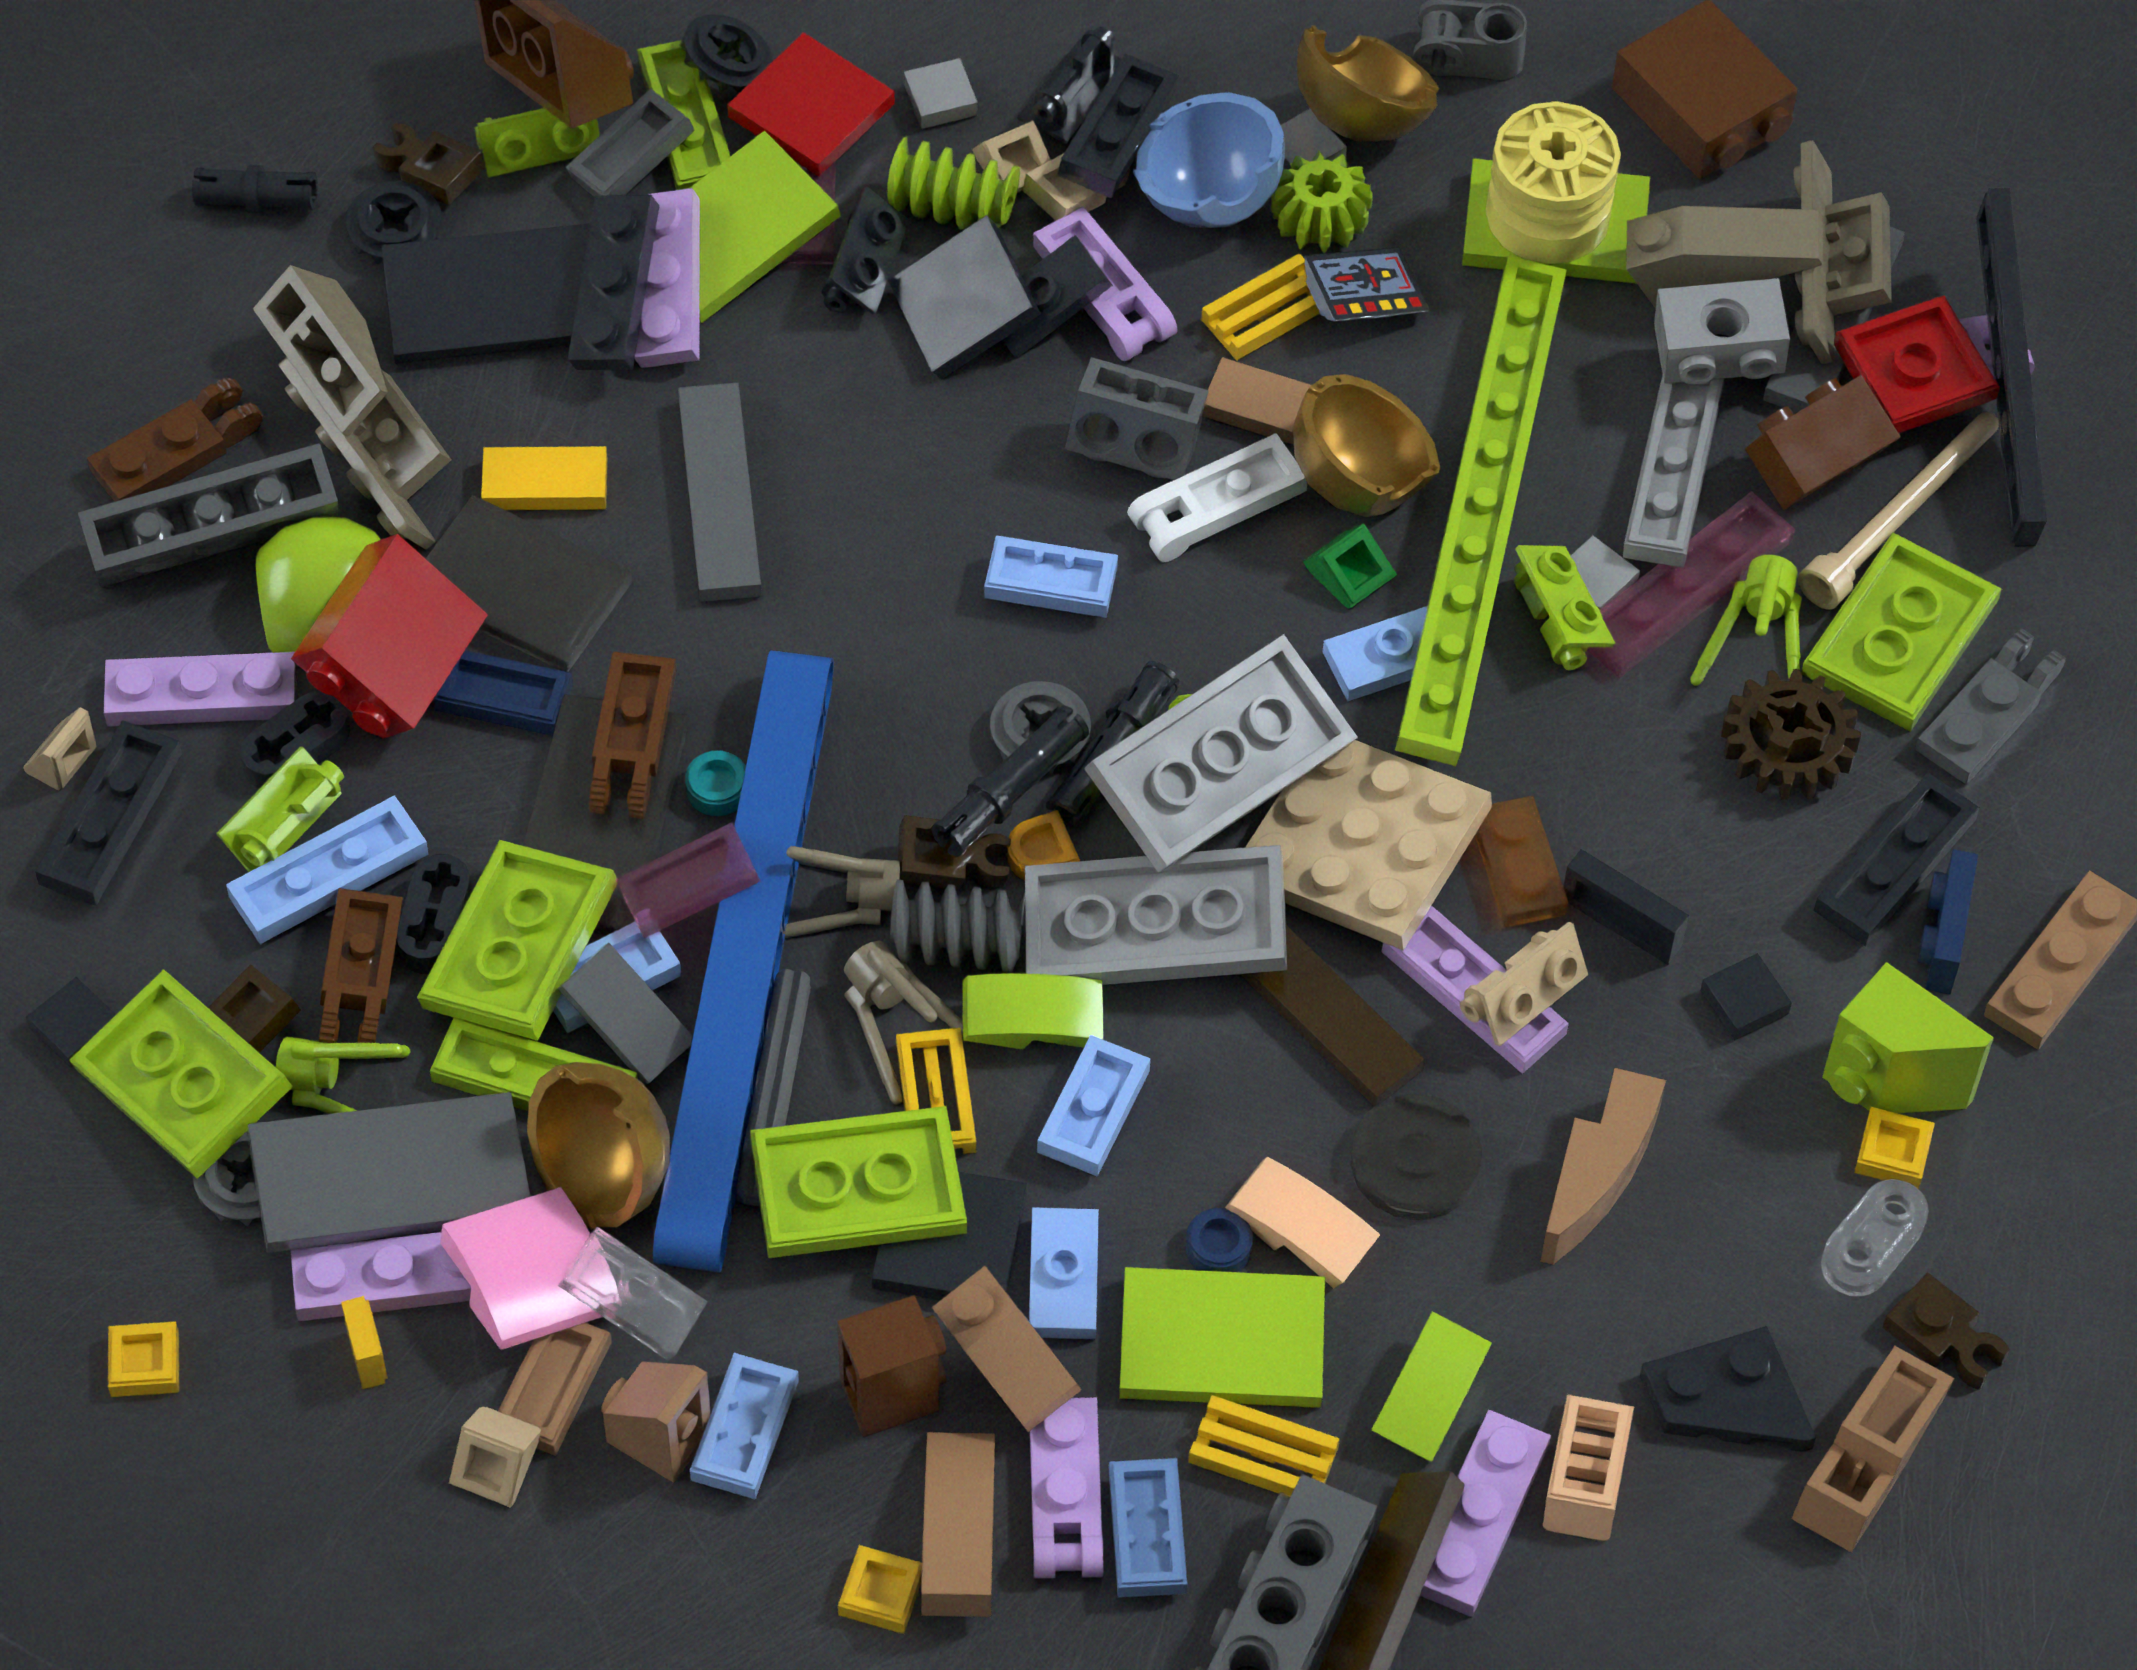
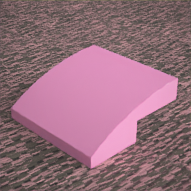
(515, 1265)

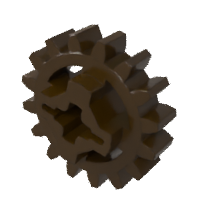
(1790, 734)

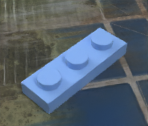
(311, 874)

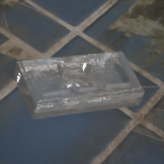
(632, 1293)

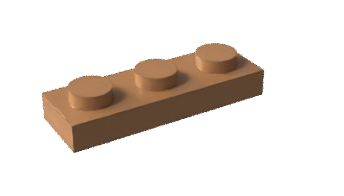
(2063, 960)

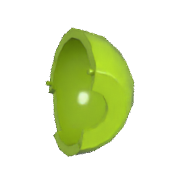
(301, 573)

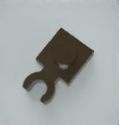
(435, 165)
(927, 861)
(255, 1008)
(1939, 1325)

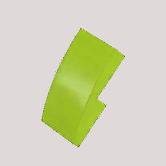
(1030, 1007)
(1431, 1386)

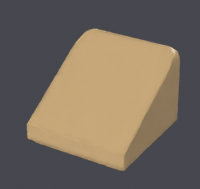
(1016, 147)
(63, 751)
(494, 1455)

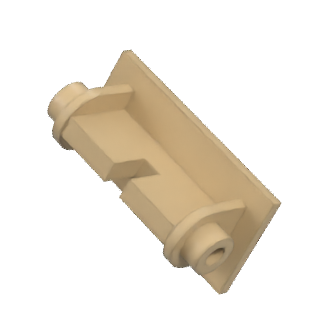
(1529, 986)

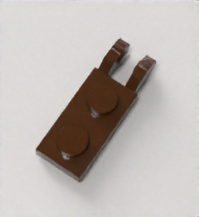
(175, 442)
(631, 728)
(359, 961)

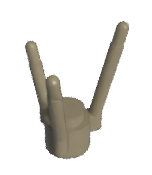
(868, 883)
(885, 982)

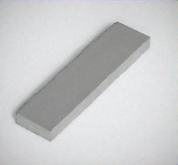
(1672, 472)

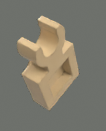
(1059, 195)

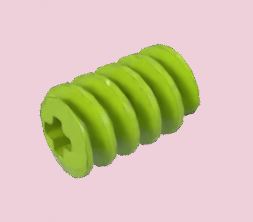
(948, 188)

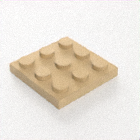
(1371, 839)

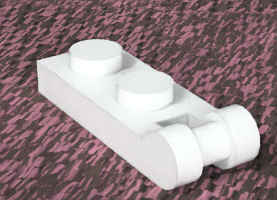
(1218, 496)

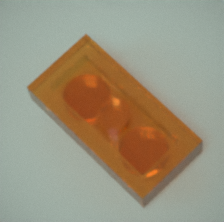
(1520, 863)

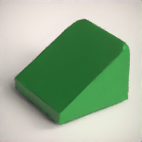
(1351, 566)

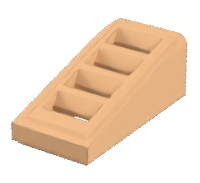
(1581, 1506)

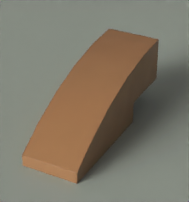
(1602, 1160)
(1872, 1448)
(958, 1524)

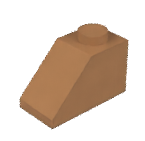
(1006, 1348)
(658, 1415)

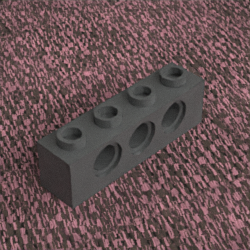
(207, 515)
(1310, 1520)

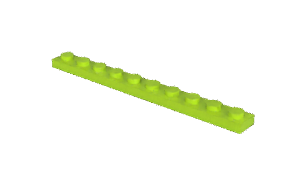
(1481, 512)

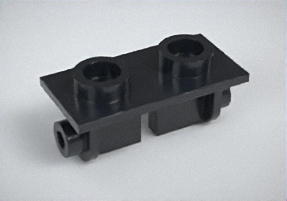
(1073, 86)
(865, 254)

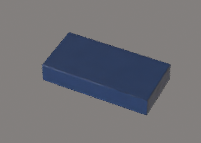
(504, 692)

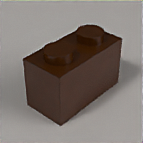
(1821, 441)
(891, 1364)

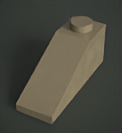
(1720, 246)
(325, 344)

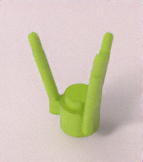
(1768, 596)
(315, 1066)

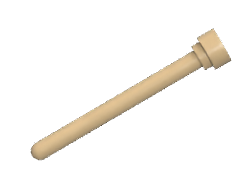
(1832, 575)

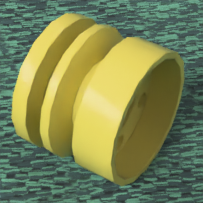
(1552, 182)

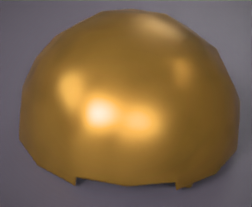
(1364, 89)
(1361, 446)
(598, 1140)

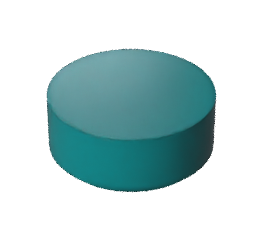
(715, 782)

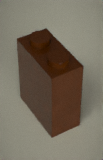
(1704, 89)

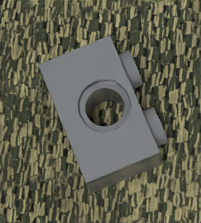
(1745, 311)

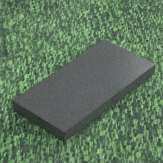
(384, 1170)

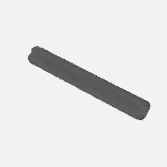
(775, 1069)

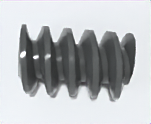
(956, 927)

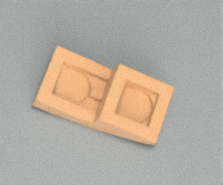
(1304, 1218)

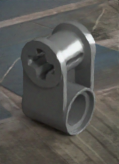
(1476, 39)

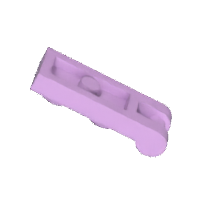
(1128, 290)
(1067, 1490)

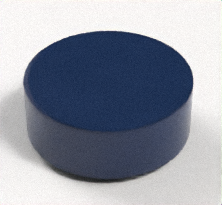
(1218, 1241)

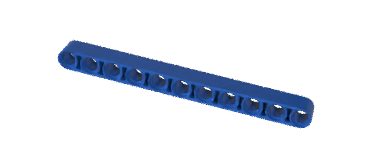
(743, 966)

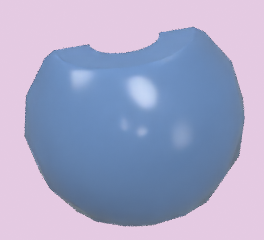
(1212, 160)

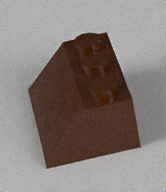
(555, 58)

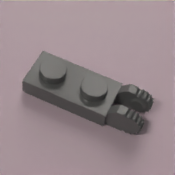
(1988, 710)

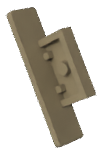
(1854, 255)
(388, 453)

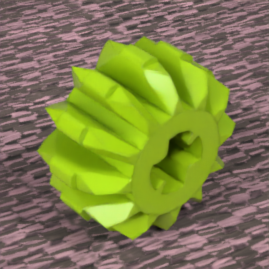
(1321, 201)

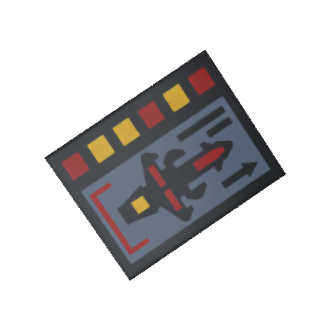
(1363, 284)

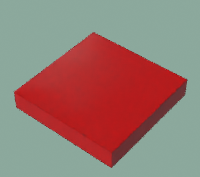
(811, 103)
(1918, 363)

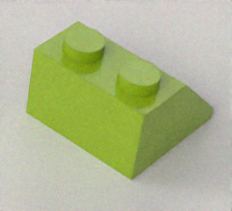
(1905, 1049)

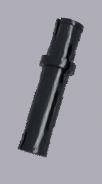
(1124, 718)
(991, 798)

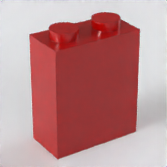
(389, 637)

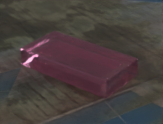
(688, 880)

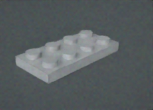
(1220, 753)
(1139, 925)

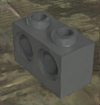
(1138, 411)

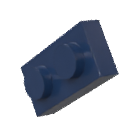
(1943, 944)

